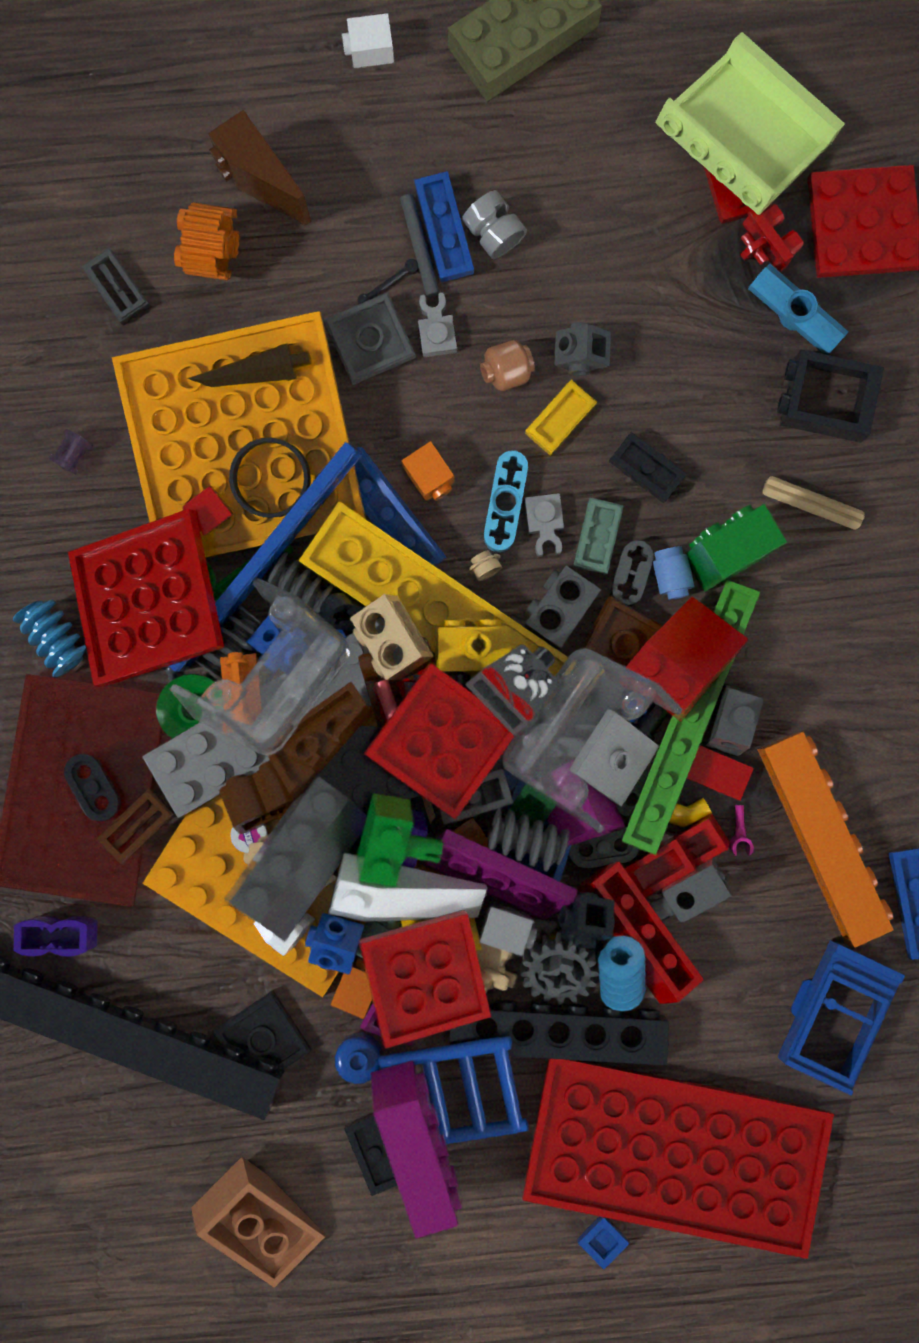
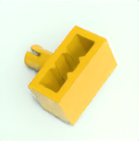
(470, 647)

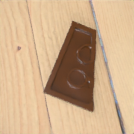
(319, 738)

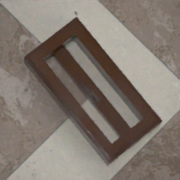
(159, 805)

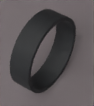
(234, 470)

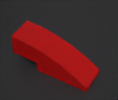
(678, 856)

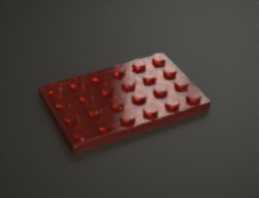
(43, 830)

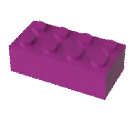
(416, 1148)

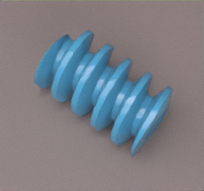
(50, 636)
(622, 973)

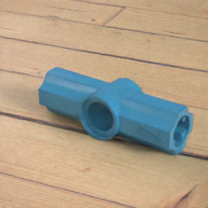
(781, 293)

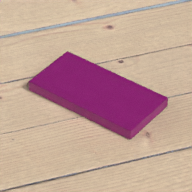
(504, 877)

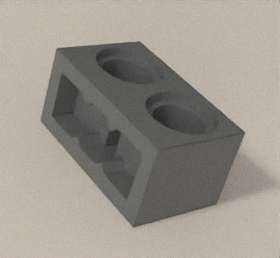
(567, 611)

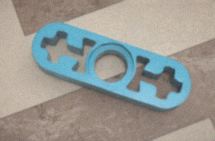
(501, 475)

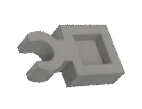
(436, 331)
(545, 517)

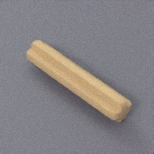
(813, 502)

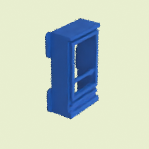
(859, 974)

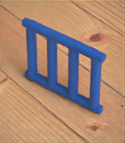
(464, 1053)

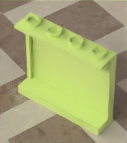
(750, 124)

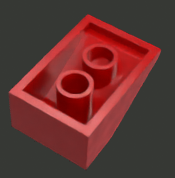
(688, 654)

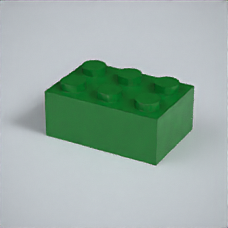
(734, 546)

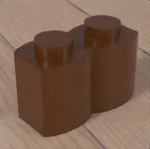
(255, 798)

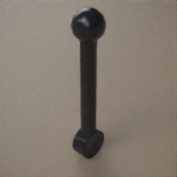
(411, 268)

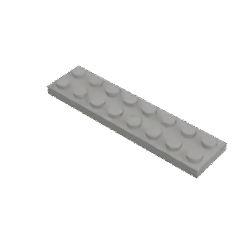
(202, 759)

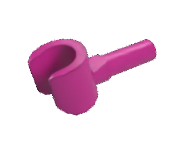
(740, 832)

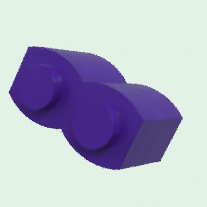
(59, 936)

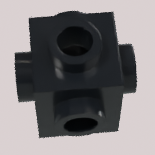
(587, 920)

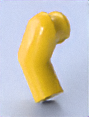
(685, 816)

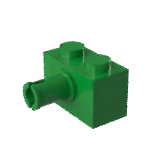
(388, 841)

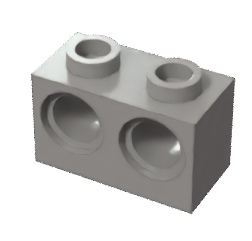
(507, 929)

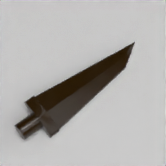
(266, 366)

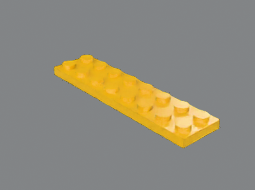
(372, 563)

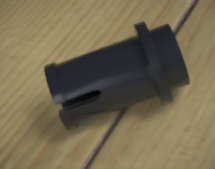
(651, 721)

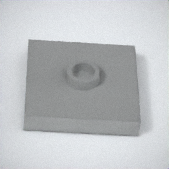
(614, 757)

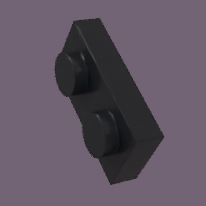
(647, 467)
(371, 1154)

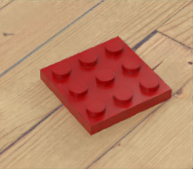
(864, 221)
(440, 741)
(424, 978)

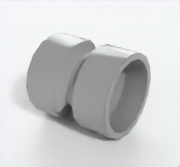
(491, 221)

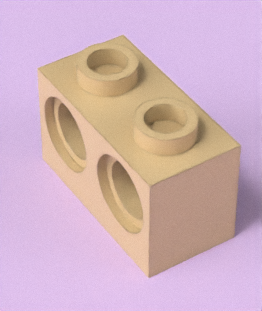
(398, 631)

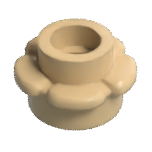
(485, 565)

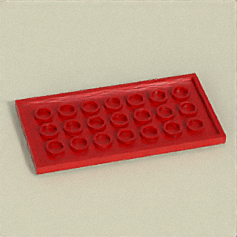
(678, 1156)

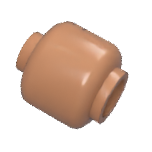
(507, 365)

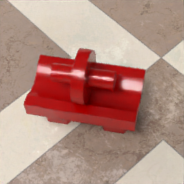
(764, 241)

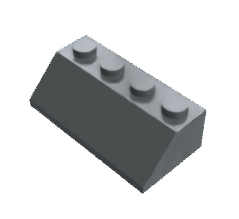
(298, 858)

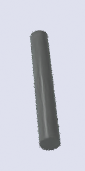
(419, 245)

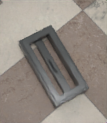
(132, 309)

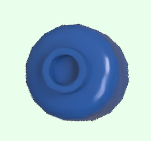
(358, 1057)

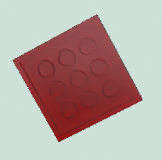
(145, 599)

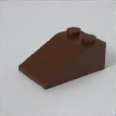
(254, 167)

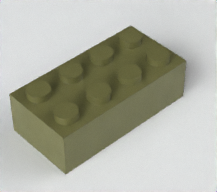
(514, 37)

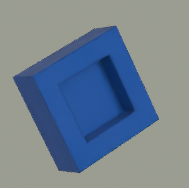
(603, 1241)

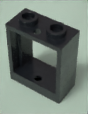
(865, 402)

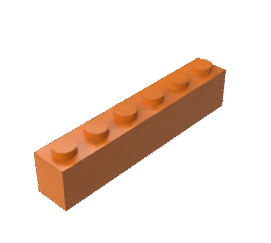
(826, 839)

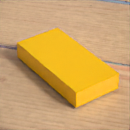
(560, 417)

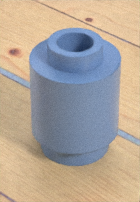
(673, 573)

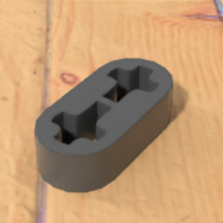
(640, 575)

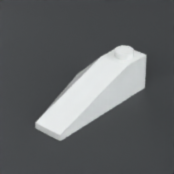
(415, 897)

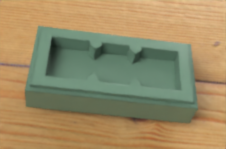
(598, 536)

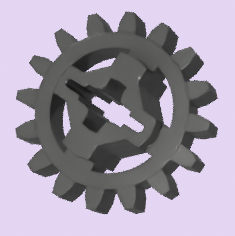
(559, 969)

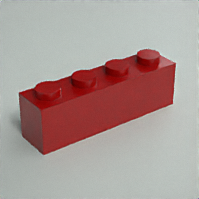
(667, 967)

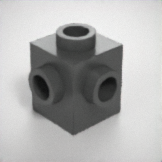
(582, 348)

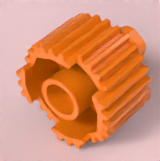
(206, 240)

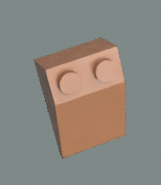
(255, 1223)

